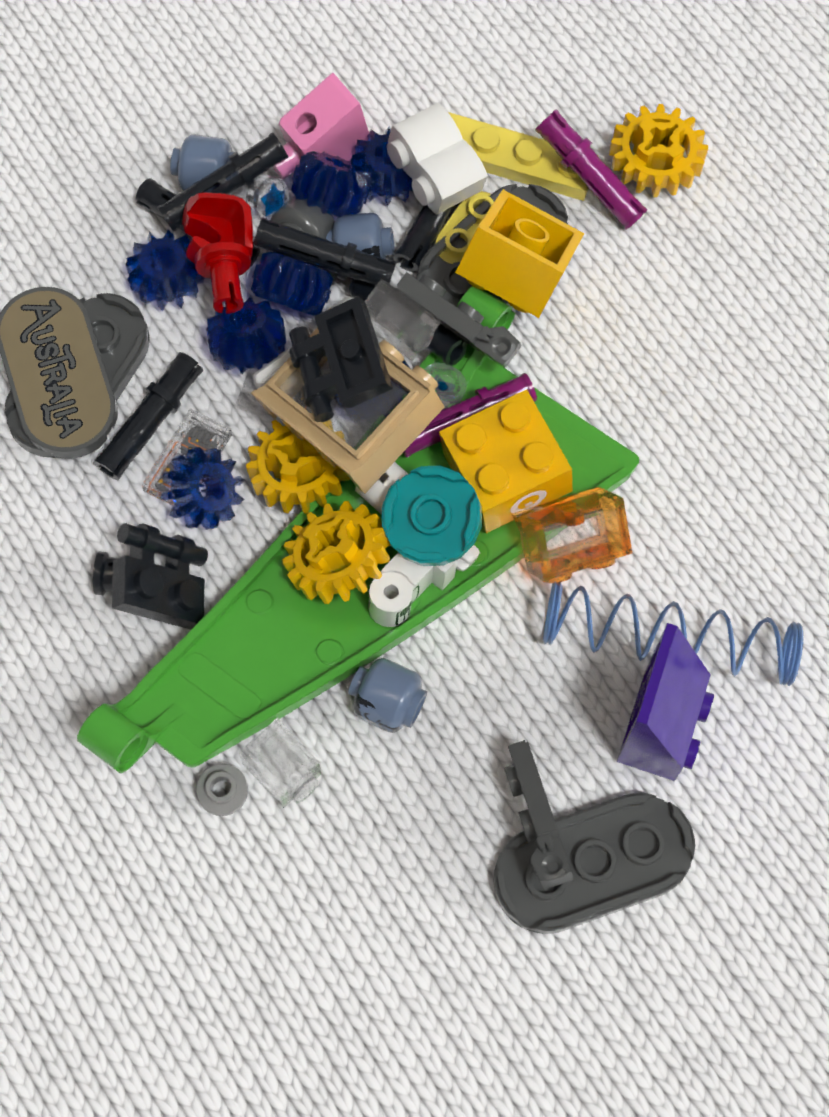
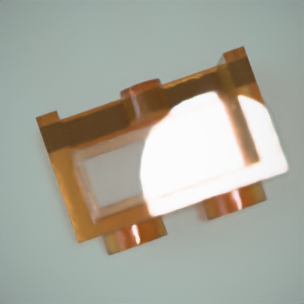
(574, 534)

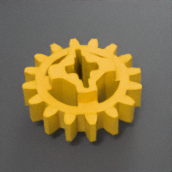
(658, 150)
(299, 466)
(332, 552)

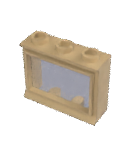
(366, 436)

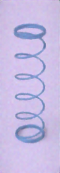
(792, 642)

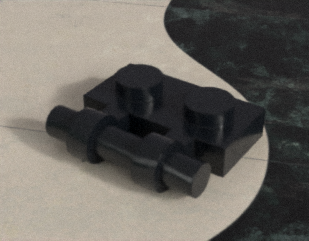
(353, 357)
(155, 590)

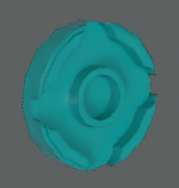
(432, 516)

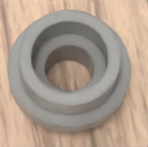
(229, 803)

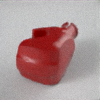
(220, 244)

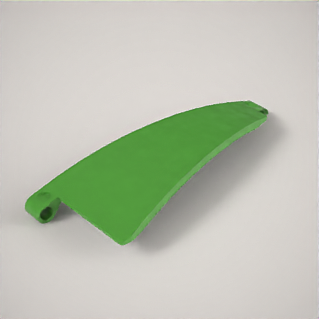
(276, 650)

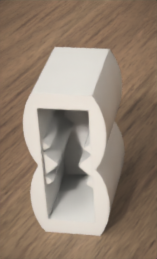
(436, 158)

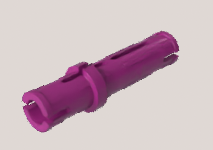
(590, 168)
(483, 399)

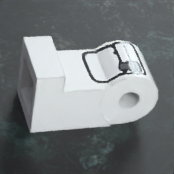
(401, 585)

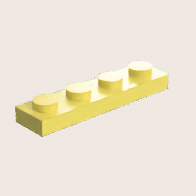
(520, 157)

